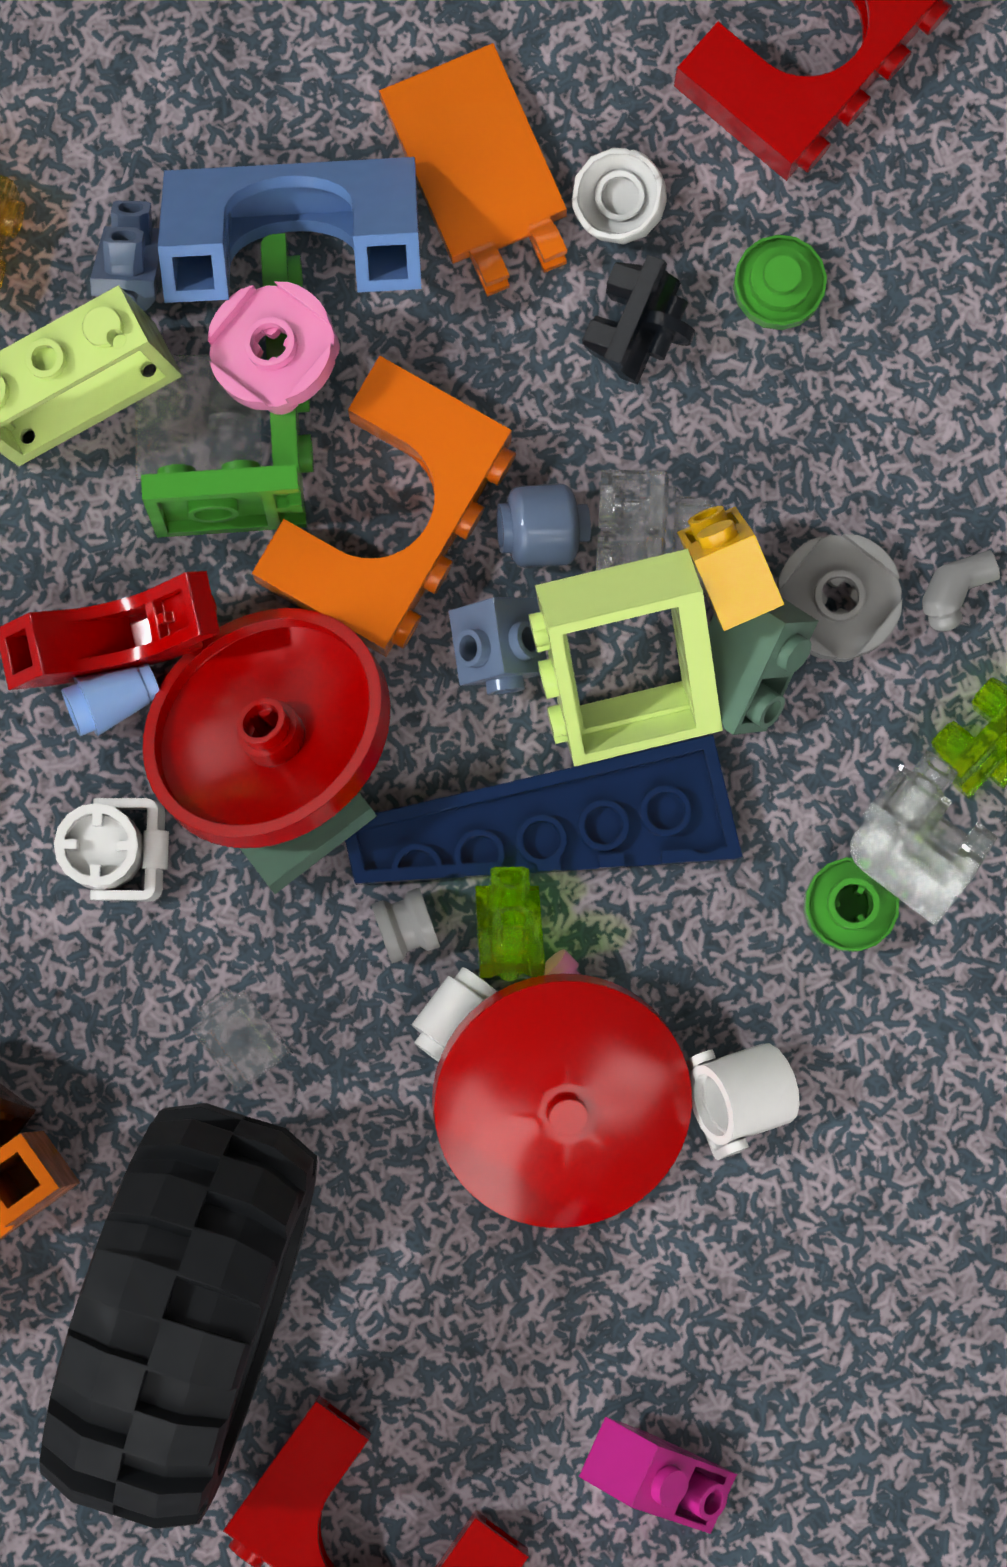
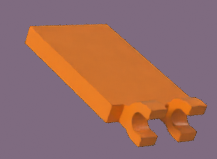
(478, 163)

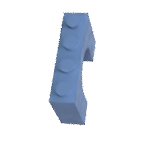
(222, 209)

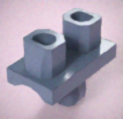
(128, 254)

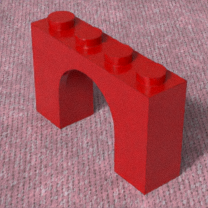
(789, 115)
(285, 1507)

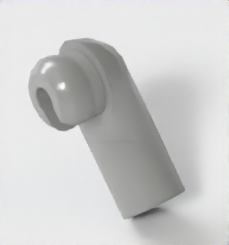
(950, 586)

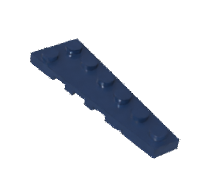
(599, 815)

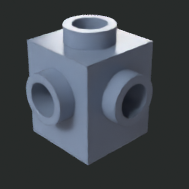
(495, 644)

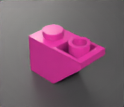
(657, 1476)

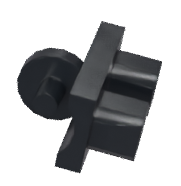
(647, 323)

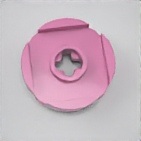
(280, 381)

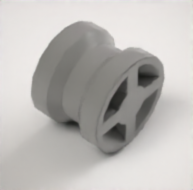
(405, 925)

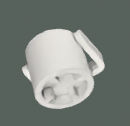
(106, 849)
(741, 1095)

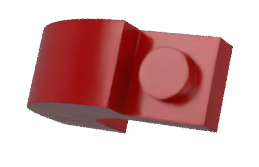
(114, 635)

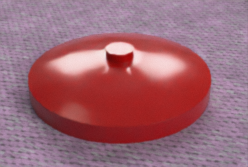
(267, 728)
(561, 1100)

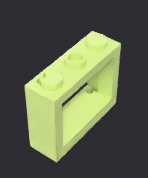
(78, 373)
(641, 717)

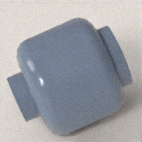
(542, 525)

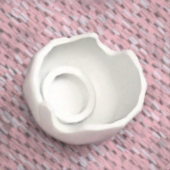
(619, 195)

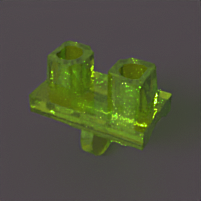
(981, 755)
(509, 925)

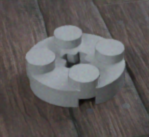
(875, 593)

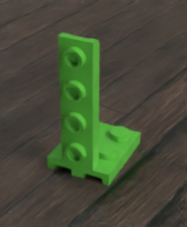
(241, 492)

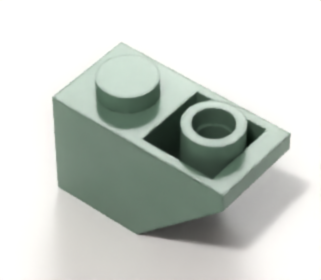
(757, 664)

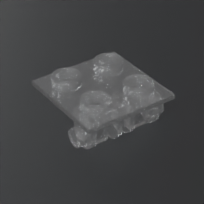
(194, 422)

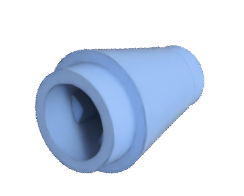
(108, 697)

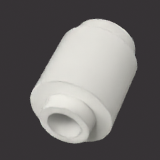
(448, 1009)

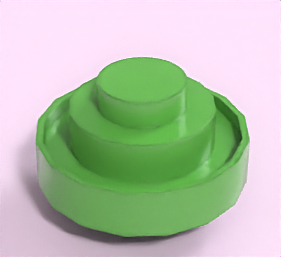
(779, 282)
(849, 907)

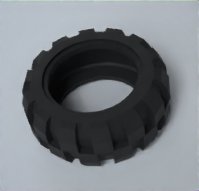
(177, 1315)

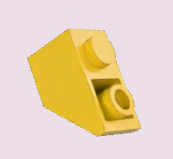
(730, 566)

